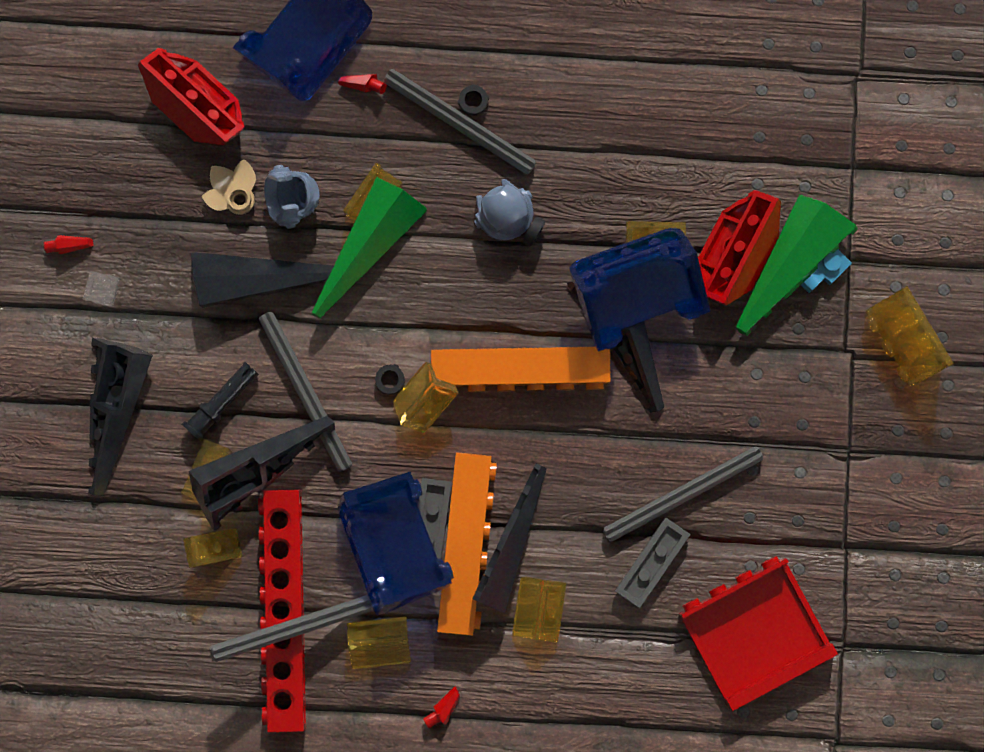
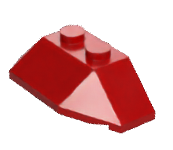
(191, 97)
(740, 246)

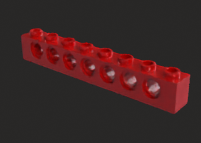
(290, 502)

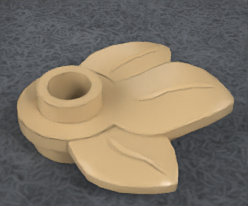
(229, 185)

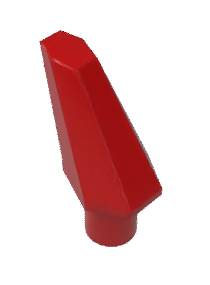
(363, 83)
(67, 244)
(443, 709)

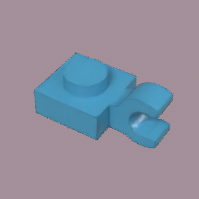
(828, 269)

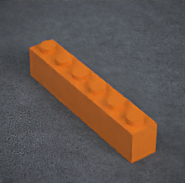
(523, 368)
(465, 542)

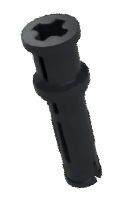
(210, 412)

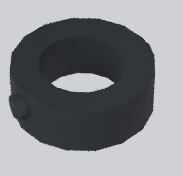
(473, 89)
(534, 231)
(394, 368)

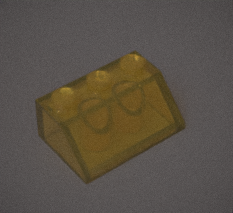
(908, 337)

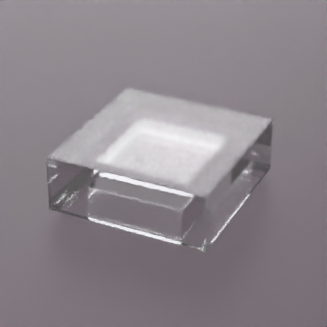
(101, 288)

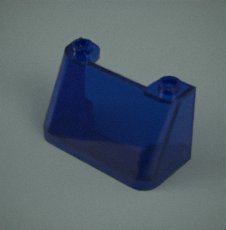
(305, 42)
(639, 284)
(392, 543)

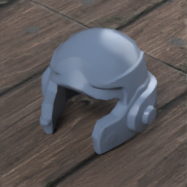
(290, 195)
(504, 211)

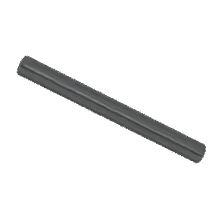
(459, 121)
(303, 388)
(683, 493)
(290, 629)

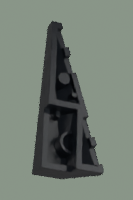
(234, 278)
(636, 356)
(119, 378)
(233, 478)
(502, 569)

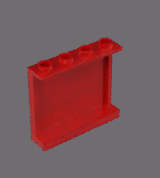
(756, 633)

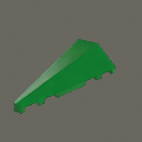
(380, 223)
(805, 240)

